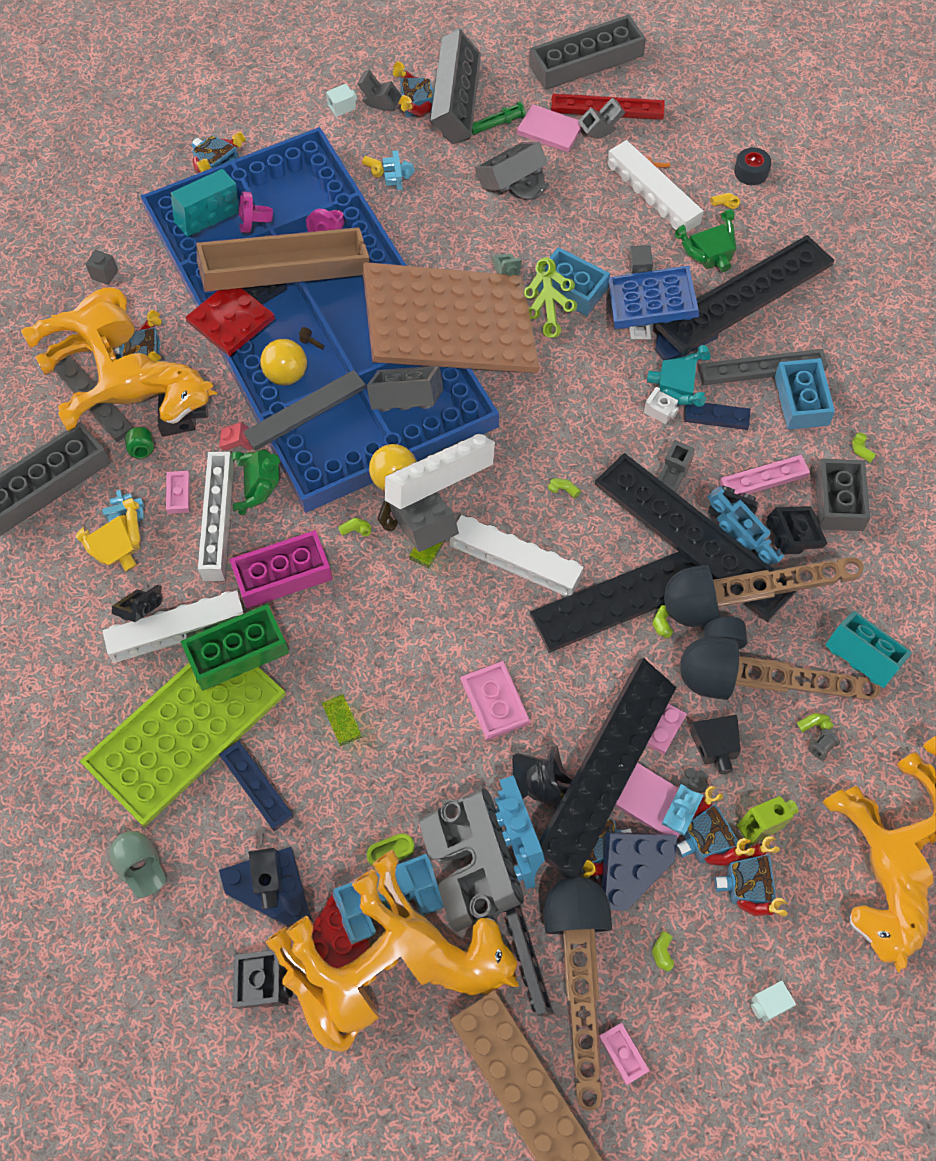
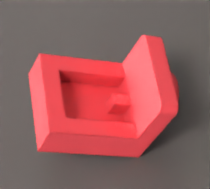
(233, 437)

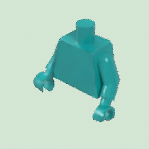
(678, 378)

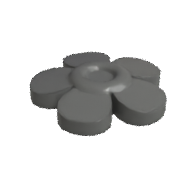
(694, 780)

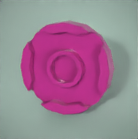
(250, 212)
(324, 220)

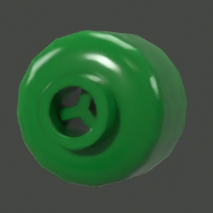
(139, 442)

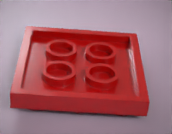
(230, 319)

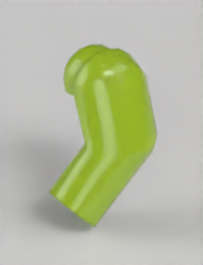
(860, 449)
(565, 484)
(355, 524)
(660, 623)
(815, 719)
(660, 952)

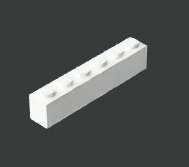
(654, 186)
(439, 471)
(216, 517)
(517, 556)
(170, 626)

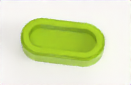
(401, 844)

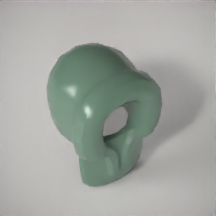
(128, 850)

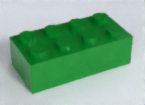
(234, 647)

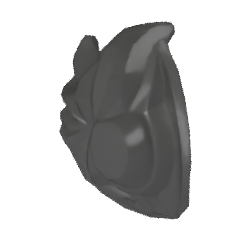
(531, 187)

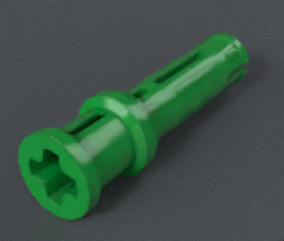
(505, 116)

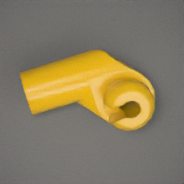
(375, 165)
(727, 199)

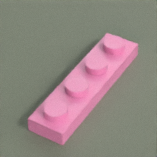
(767, 476)

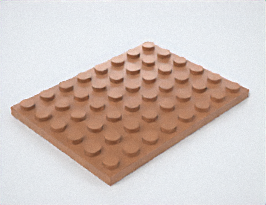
(448, 318)

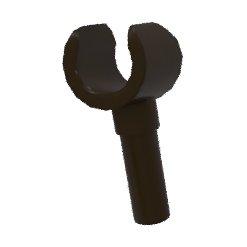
(305, 337)

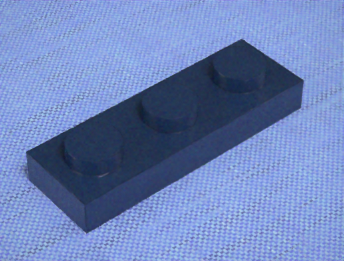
(718, 415)

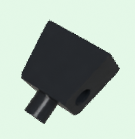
(186, 424)
(717, 741)
(266, 864)

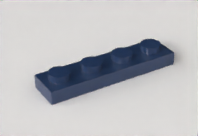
(256, 786)

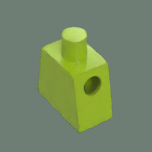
(766, 819)

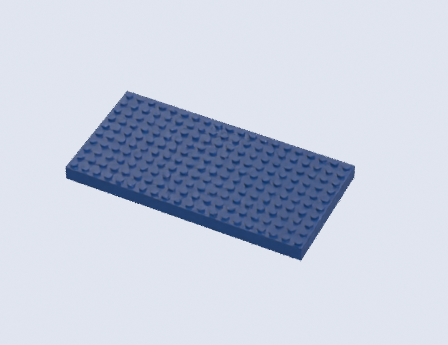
(335, 448)

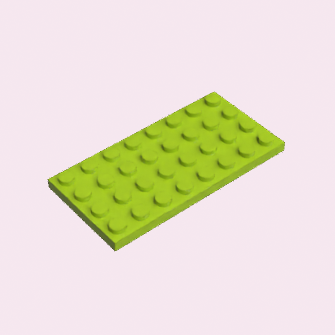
(177, 738)

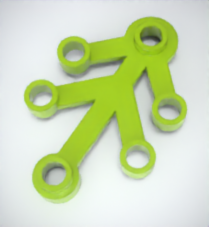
(548, 295)

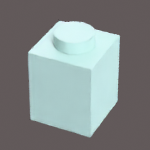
(341, 100)
(772, 1002)

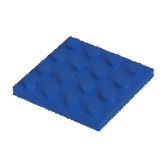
(653, 297)

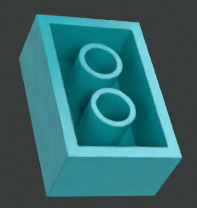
(204, 202)
(868, 649)

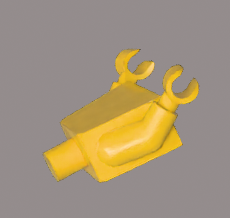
(116, 539)

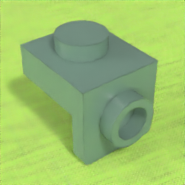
(507, 264)

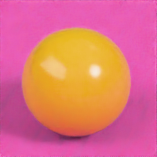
(283, 362)
(388, 461)

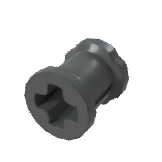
(824, 744)

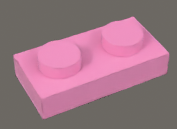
(178, 492)
(666, 729)
(623, 1054)

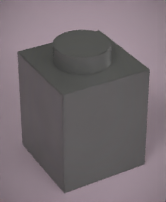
(640, 259)
(101, 267)

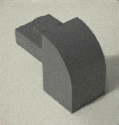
(378, 95)
(602, 122)
(676, 464)

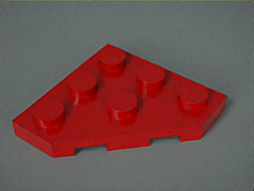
(332, 940)

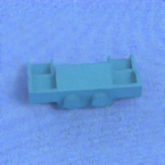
(744, 526)
(518, 831)
(415, 881)

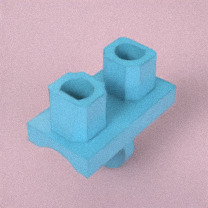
(400, 170)
(119, 509)
(682, 810)

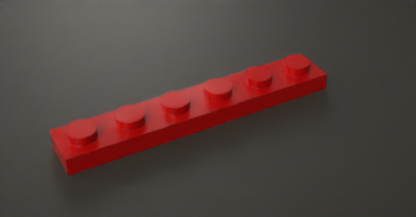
(632, 106)

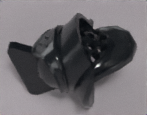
(541, 778)

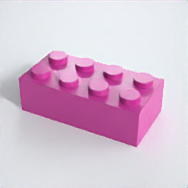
(281, 569)

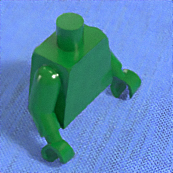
(712, 246)
(260, 477)

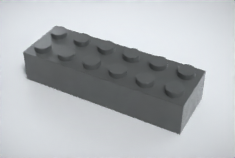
(587, 51)
(456, 87)
(48, 474)

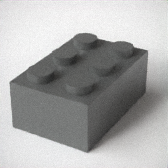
(511, 166)
(405, 388)
(842, 494)
(426, 521)

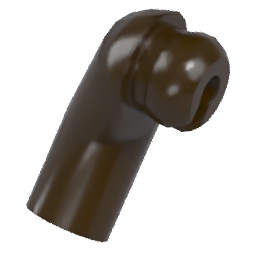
(385, 519)

